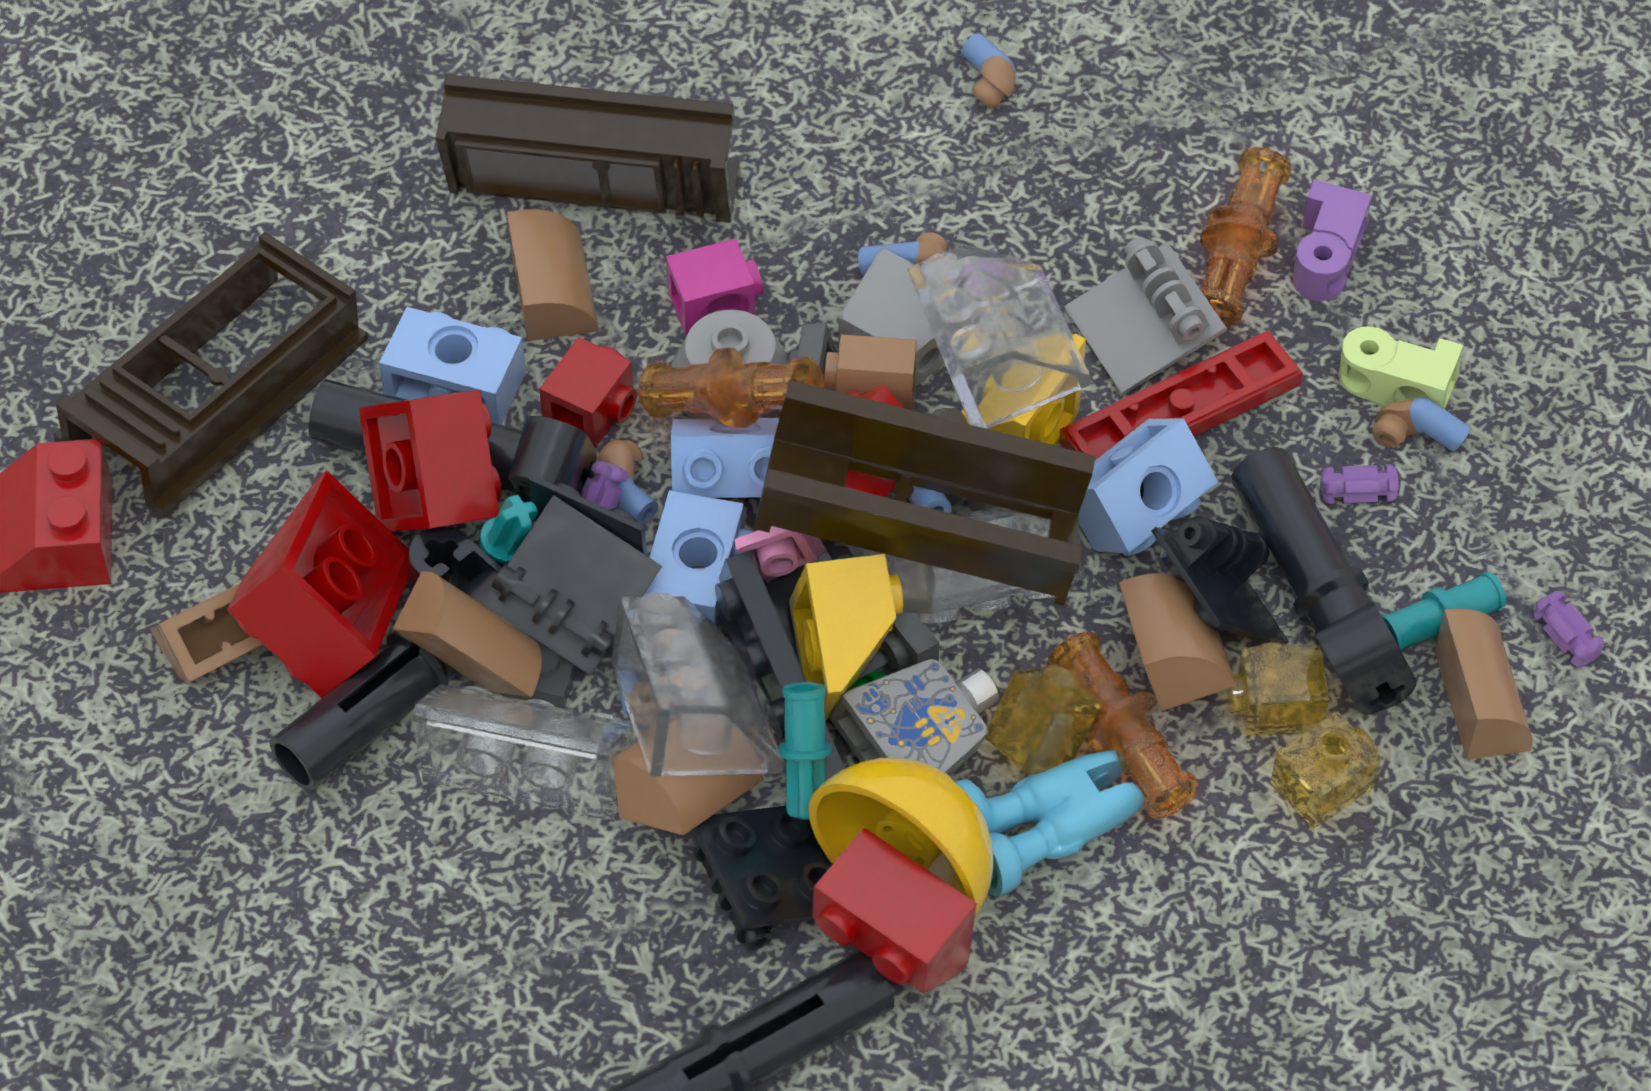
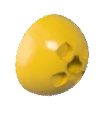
(913, 811)

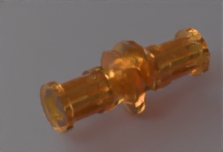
(1240, 233)
(724, 387)
(1124, 727)

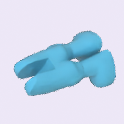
(1066, 812)

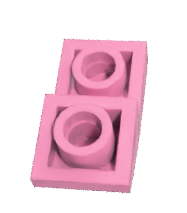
(779, 550)

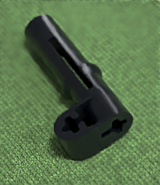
(543, 448)
(1325, 585)
(391, 682)
(774, 1032)

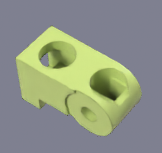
(1397, 371)

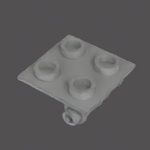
(1145, 315)

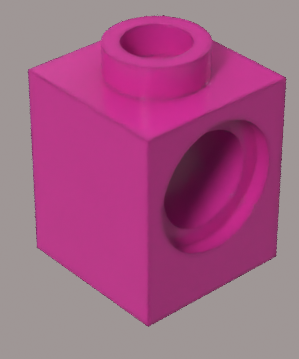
(712, 281)

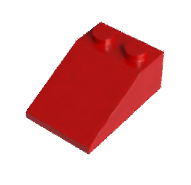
(324, 587)

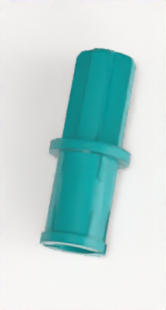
(505, 533)
(804, 745)

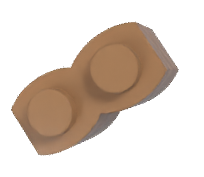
(871, 362)

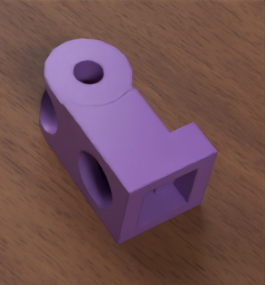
(1337, 226)

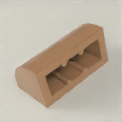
(551, 275)
(203, 637)
(470, 637)
(1175, 644)
(1481, 685)
(672, 801)

